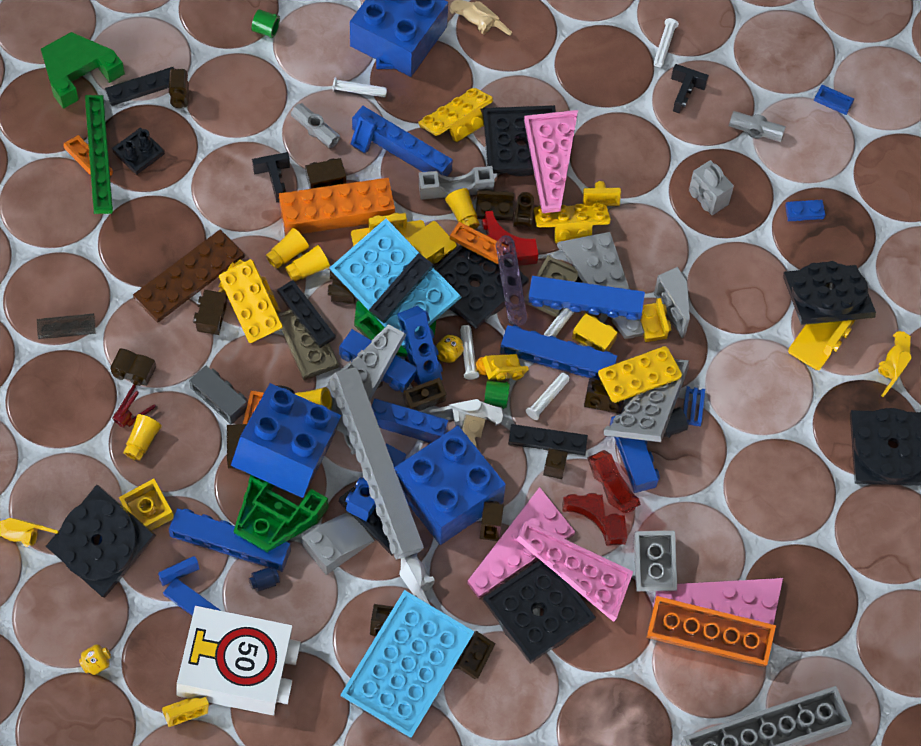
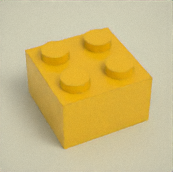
(148, 505)

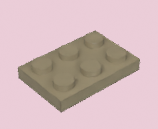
(554, 269)

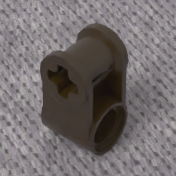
(524, 213)

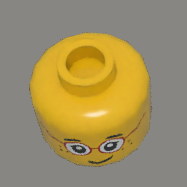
(449, 348)
(95, 659)

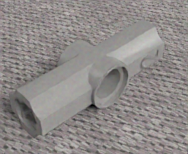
(757, 126)
(322, 131)

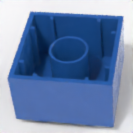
(398, 30)
(285, 440)
(449, 484)

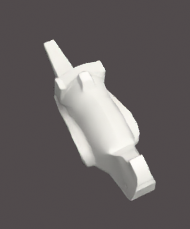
(474, 408)
(415, 576)

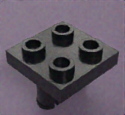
(138, 150)

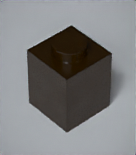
(555, 463)

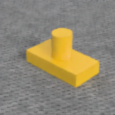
(602, 195)

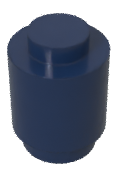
(264, 579)

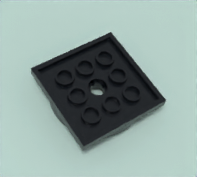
(502, 131)
(829, 293)
(478, 302)
(872, 456)
(121, 543)
(538, 588)

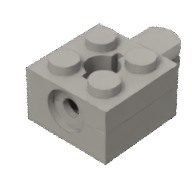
(711, 187)

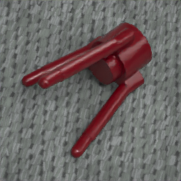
(123, 415)

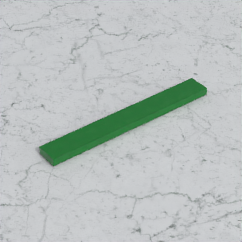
(98, 154)

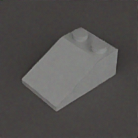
(674, 294)
(336, 541)
(655, 560)

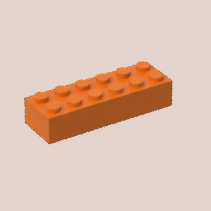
(336, 206)
(711, 631)

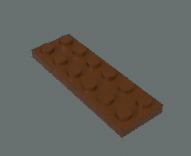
(188, 276)

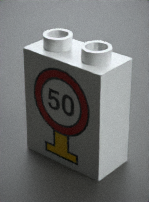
(237, 661)

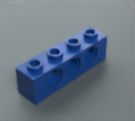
(409, 321)
(364, 506)

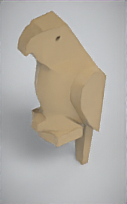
(479, 15)

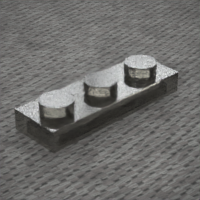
(66, 326)

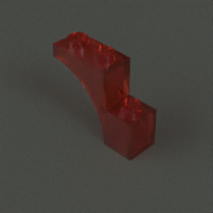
(614, 486)
(592, 506)

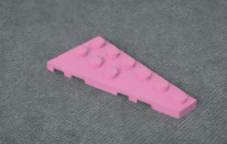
(550, 149)
(510, 555)
(588, 573)
(741, 598)

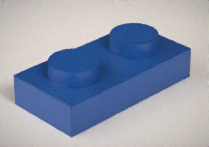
(805, 210)

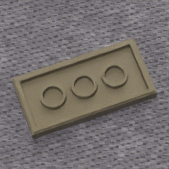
(307, 355)

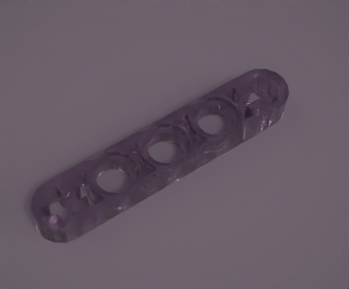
(512, 272)

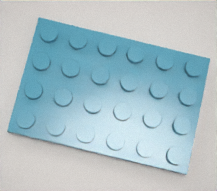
(376, 264)
(407, 664)

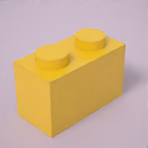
(594, 333)

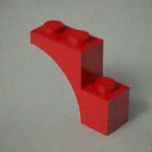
(525, 248)

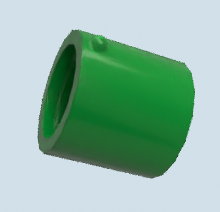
(265, 23)
(497, 394)

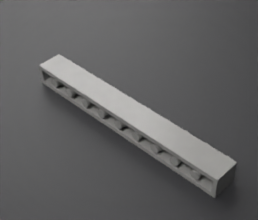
(376, 463)

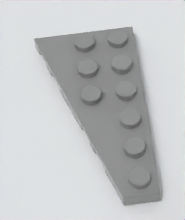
(599, 264)
(372, 365)
(649, 412)

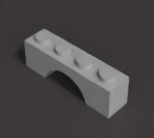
(435, 185)

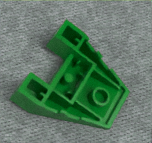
(74, 57)
(272, 520)

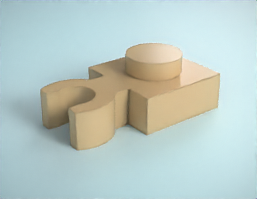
(473, 427)

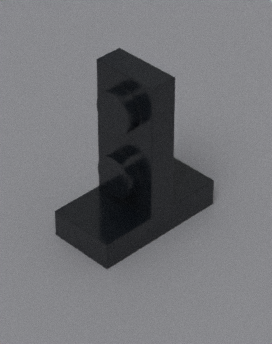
(689, 79)
(273, 165)

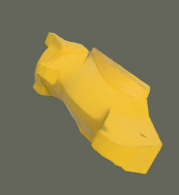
(896, 359)
(21, 530)

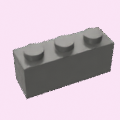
(218, 394)

